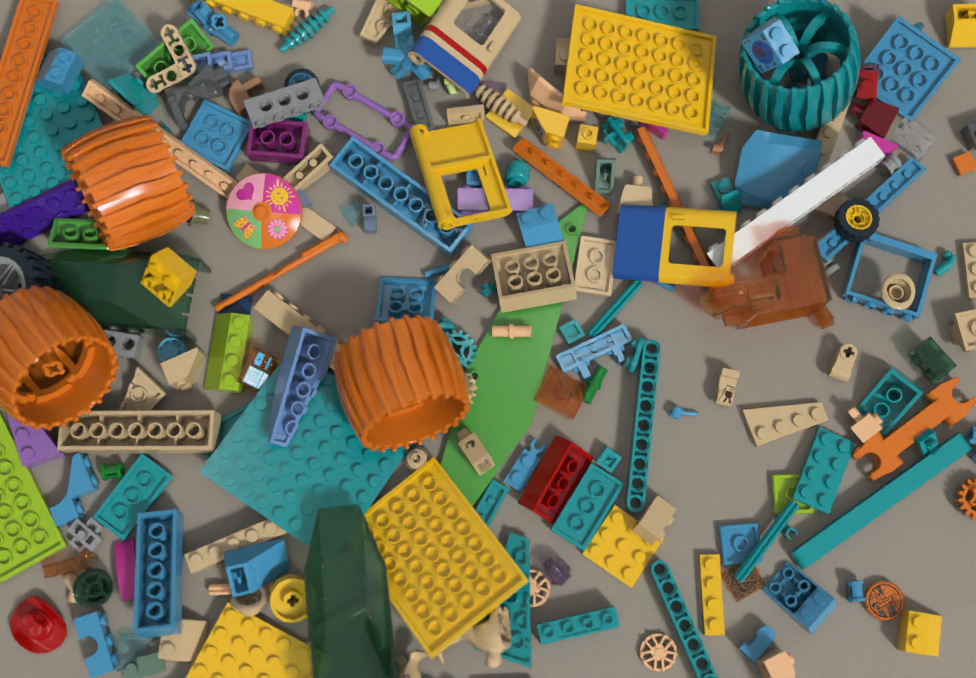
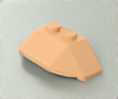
(548, 97)

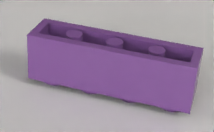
(474, 201)

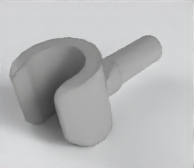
(435, 85)

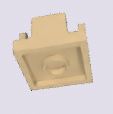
(964, 330)

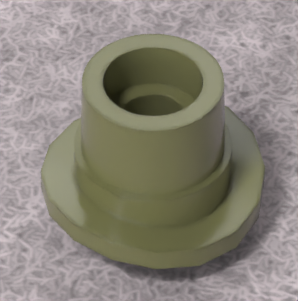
(201, 215)

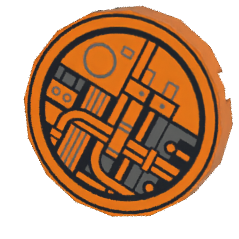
(884, 600)

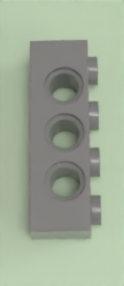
(276, 100)

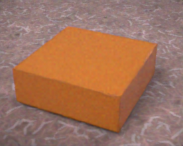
(964, 163)

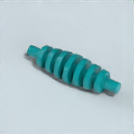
(323, 15)

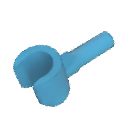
(677, 411)

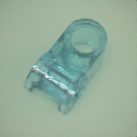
(717, 116)

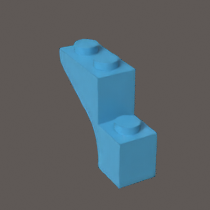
(81, 483)

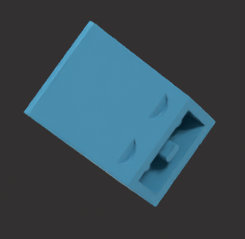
(255, 566)
(800, 597)

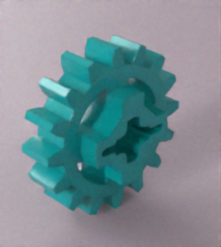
(464, 345)

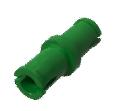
(594, 384)

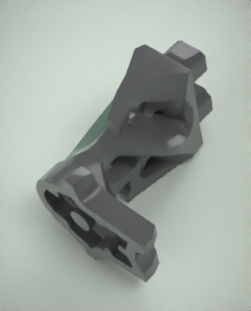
(201, 86)

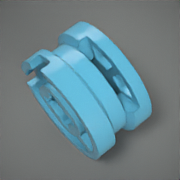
(171, 349)

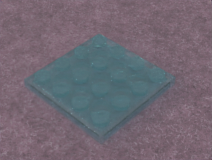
(110, 42)

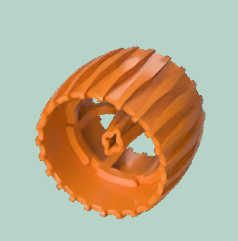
(129, 181)
(66, 376)
(400, 383)

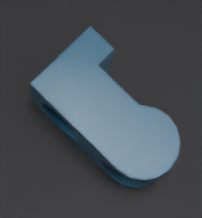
(758, 643)

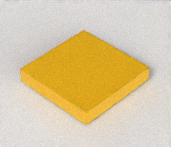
(507, 127)

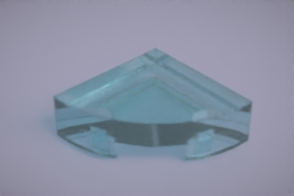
(352, 213)

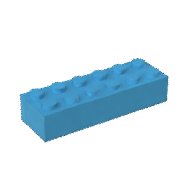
(158, 574)

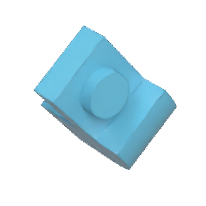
(402, 29)

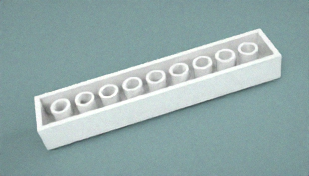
(800, 201)

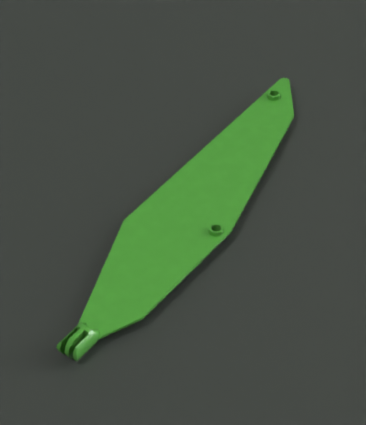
(507, 382)

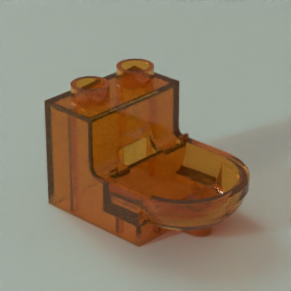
(790, 288)

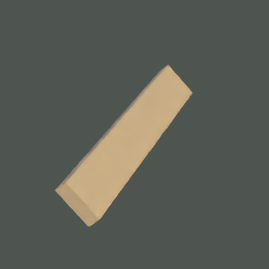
(310, 220)

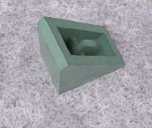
(604, 175)

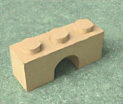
(450, 284)

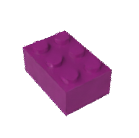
(279, 142)

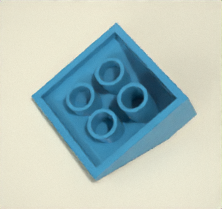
(405, 297)

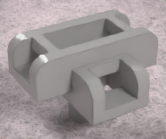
(84, 533)

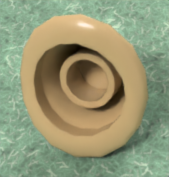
(898, 291)
(251, 603)

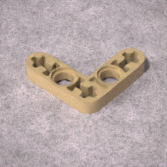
(179, 67)

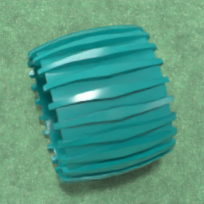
(815, 29)

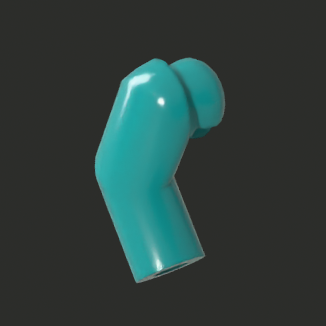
(947, 264)

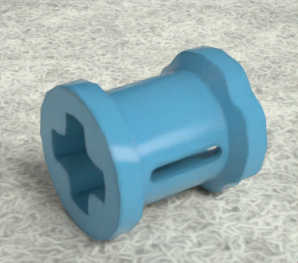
(855, 591)

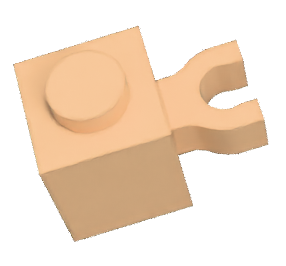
(865, 425)

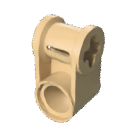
(842, 366)

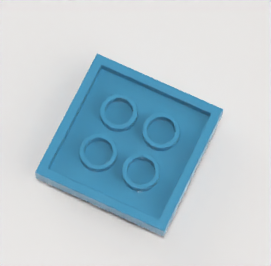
(217, 135)

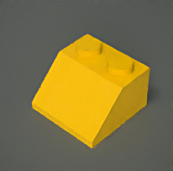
(919, 633)

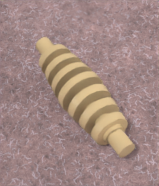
(500, 105)

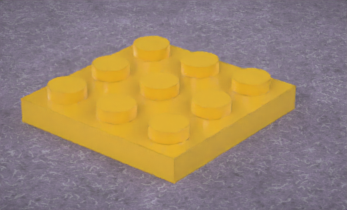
(619, 548)

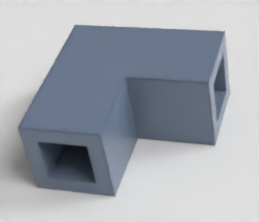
(370, 218)

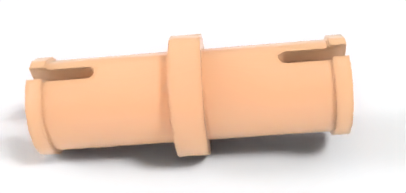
(511, 331)

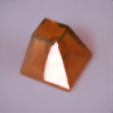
(560, 393)

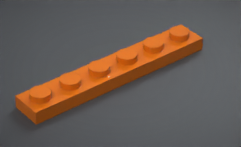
(562, 177)

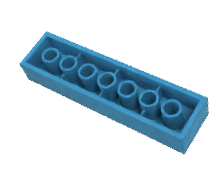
(396, 194)

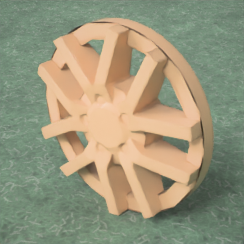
(535, 588)
(658, 652)

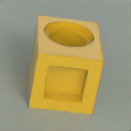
(587, 138)

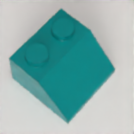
(133, 93)

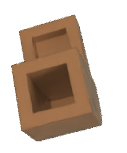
(242, 92)

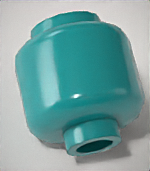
(517, 173)

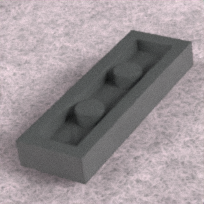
(418, 103)

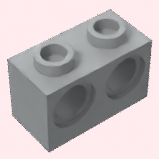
(121, 341)

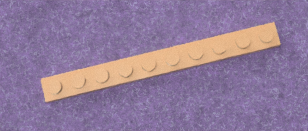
(185, 156)

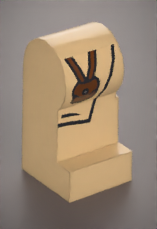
(726, 386)

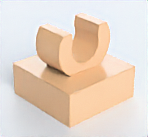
(304, 5)

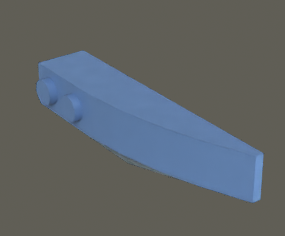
(300, 373)

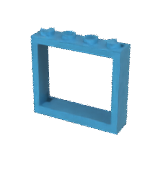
(902, 249)

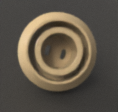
(412, 454)

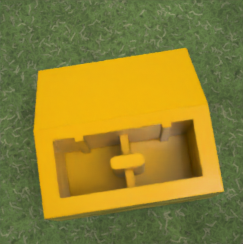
(961, 26)
(167, 276)

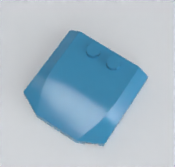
(774, 165)

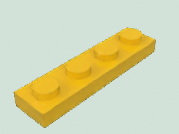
(711, 595)

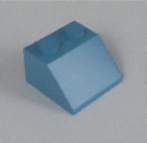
(59, 70)
(539, 226)

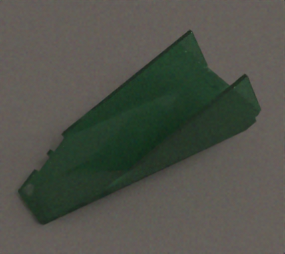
(112, 293)
(347, 599)

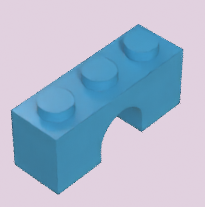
(96, 626)

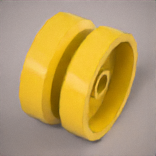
(281, 592)

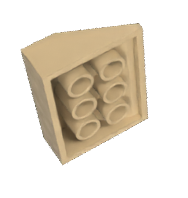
(534, 276)

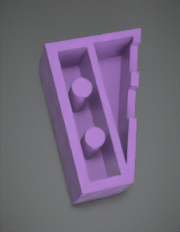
(34, 445)

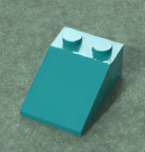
(891, 398)

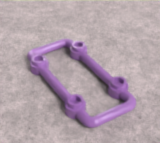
(350, 93)

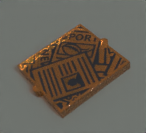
(742, 589)

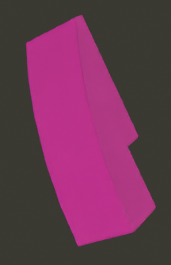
(125, 566)

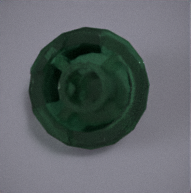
(93, 588)

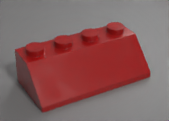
(555, 479)

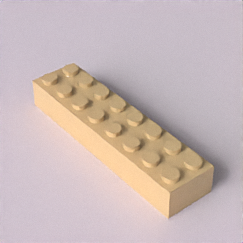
(142, 432)

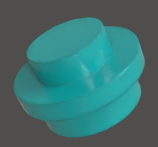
(487, 289)

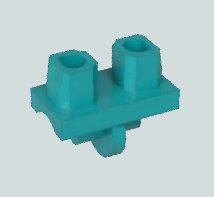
(614, 134)

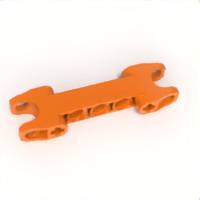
(940, 407)

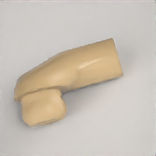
(69, 580)

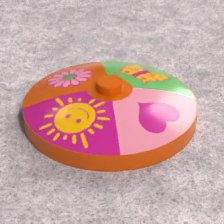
(264, 211)

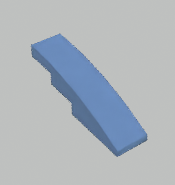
(231, 62)

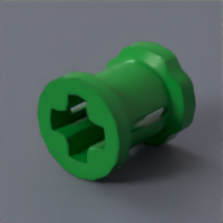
(112, 471)

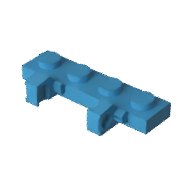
(606, 343)

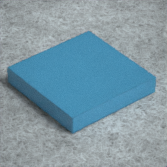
(737, 542)

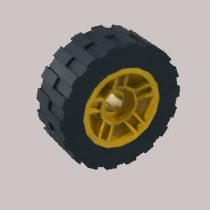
(866, 218)

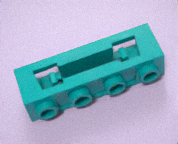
(577, 625)

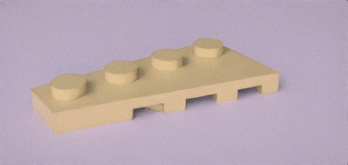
(779, 421)

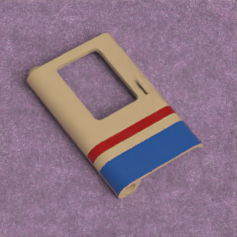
(456, 53)

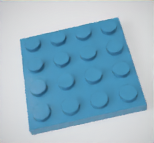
(909, 67)

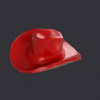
(37, 626)

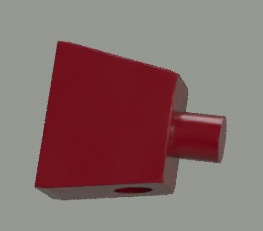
(874, 117)

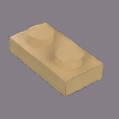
(465, 114)

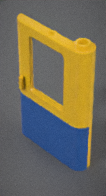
(646, 239)

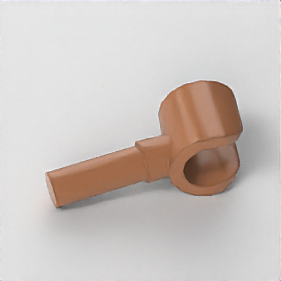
(718, 148)

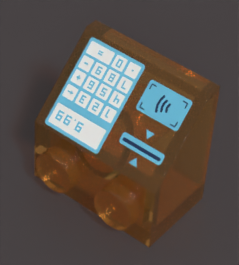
(257, 369)

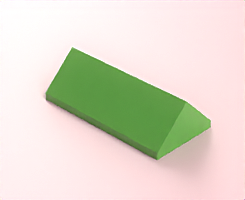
(160, 57)
(76, 234)

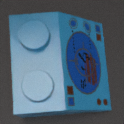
(769, 45)

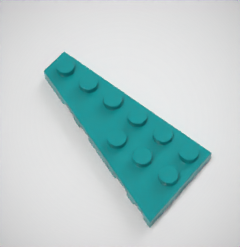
(519, 605)

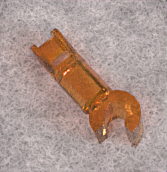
(70, 565)

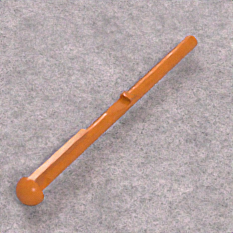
(339, 236)

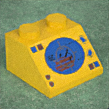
(550, 126)

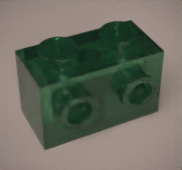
(931, 360)

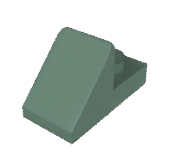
(143, 666)

